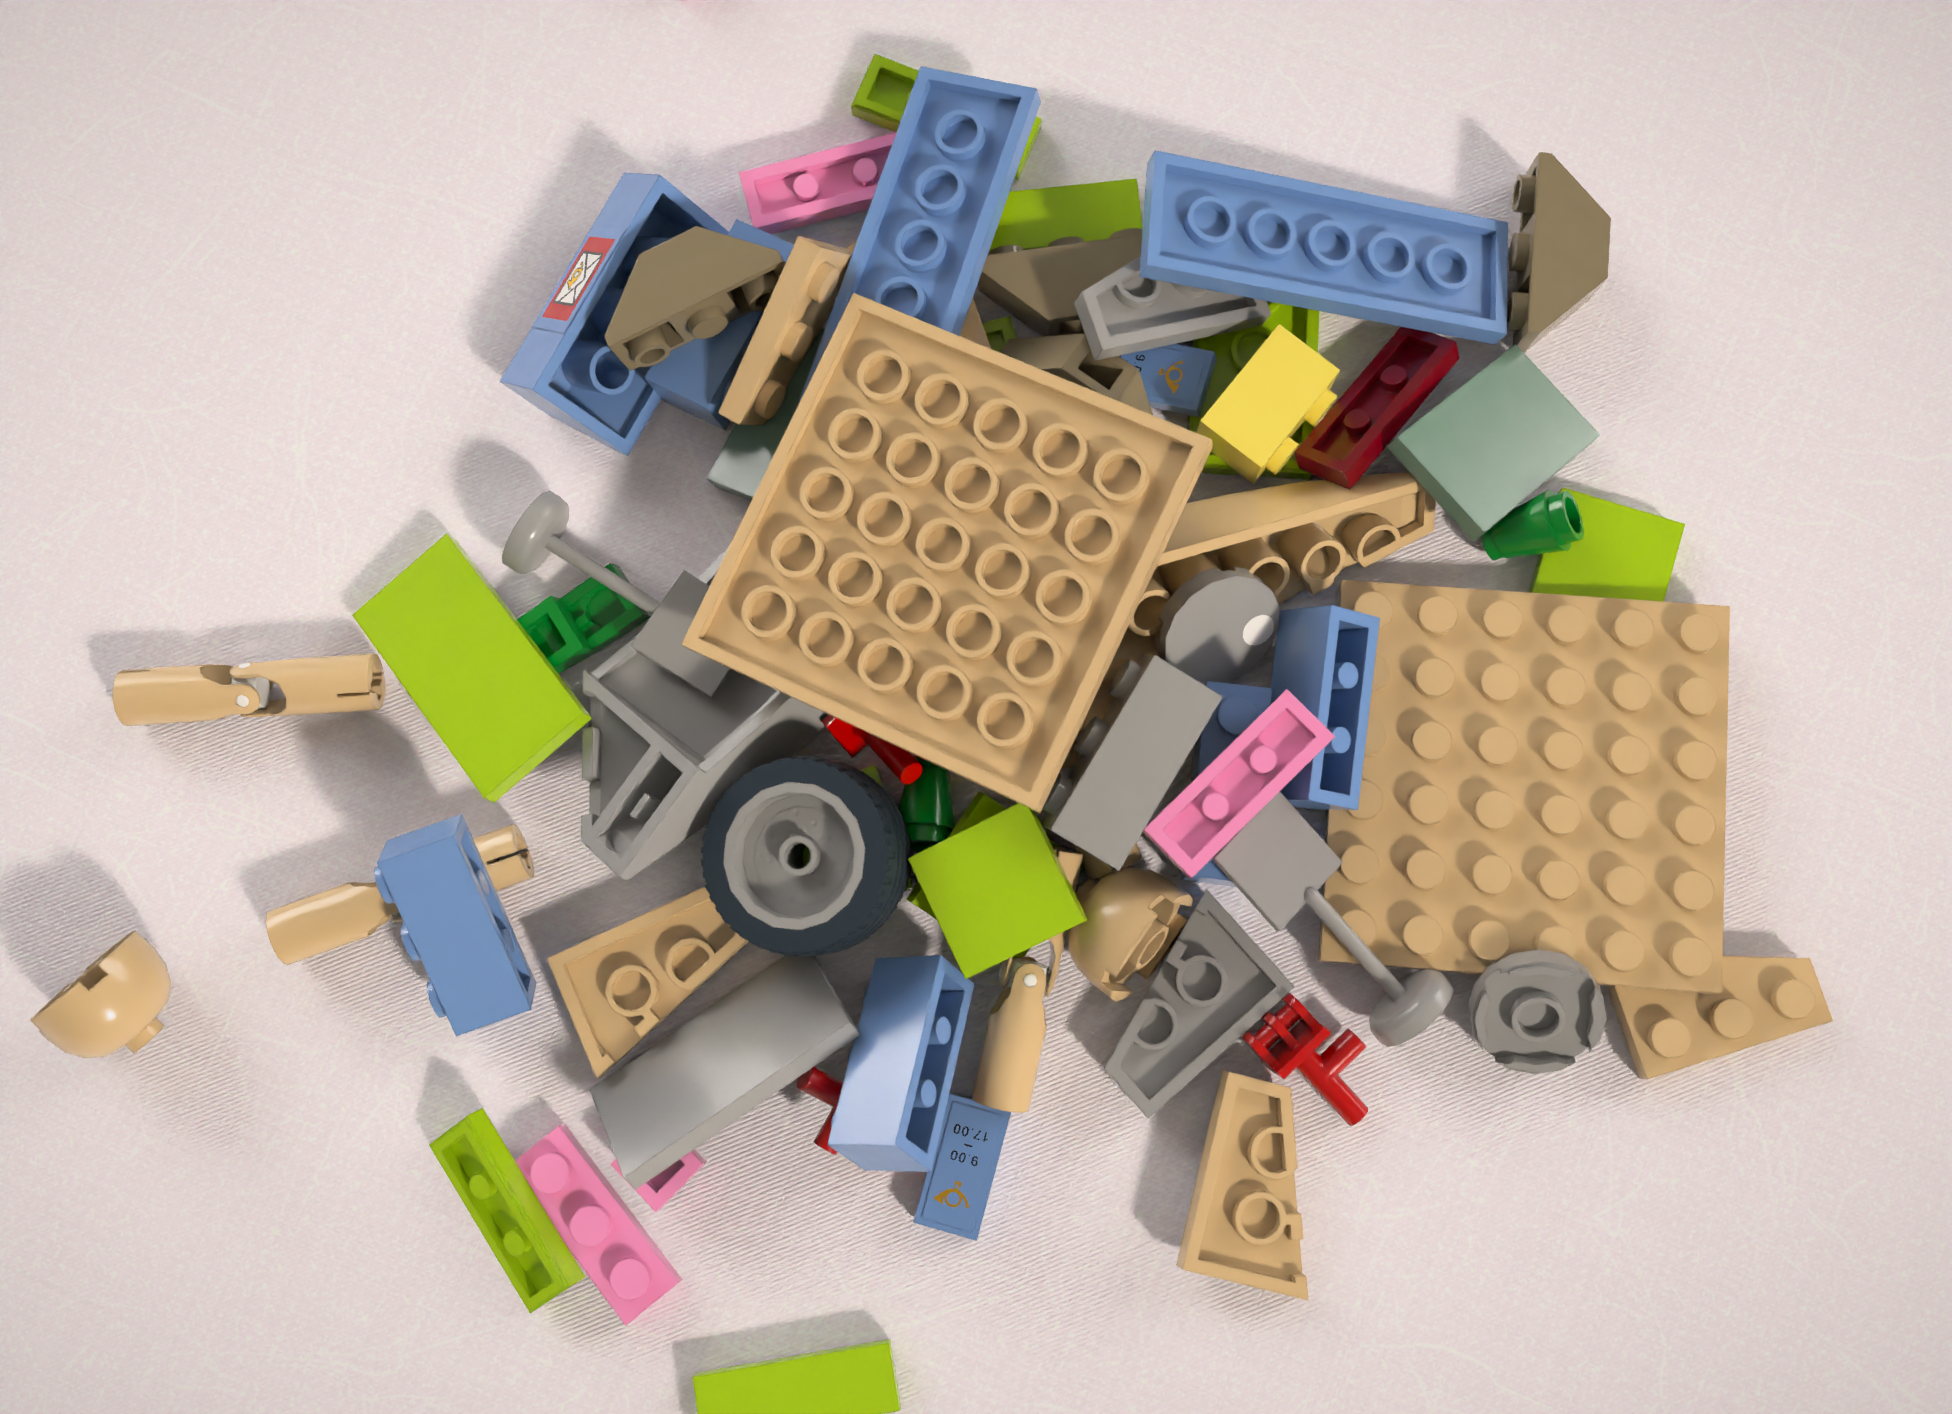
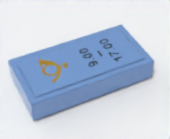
(1175, 376)
(962, 1168)

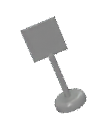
(660, 640)
(1279, 869)

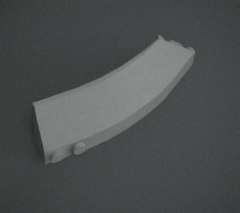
(669, 752)

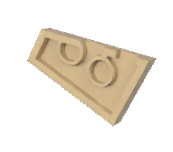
(786, 330)
(640, 974)
(1757, 1005)
(1244, 1195)

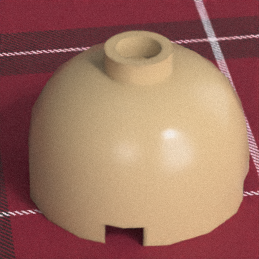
(1127, 927)
(110, 1002)

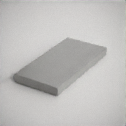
(720, 1066)

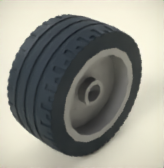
(758, 847)

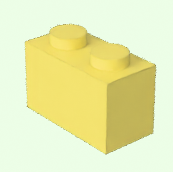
(1268, 404)

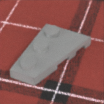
(1142, 313)
(1195, 1008)

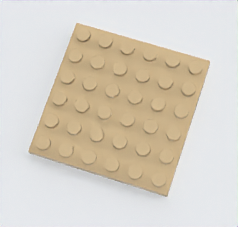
(948, 549)
(1539, 786)

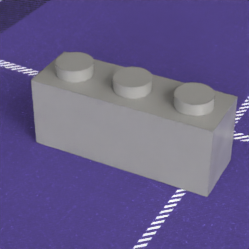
(1129, 758)

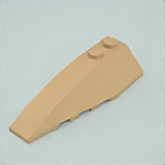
(1286, 537)

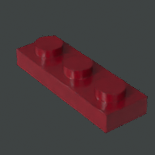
(1376, 406)

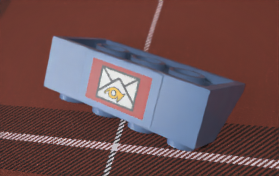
(565, 357)

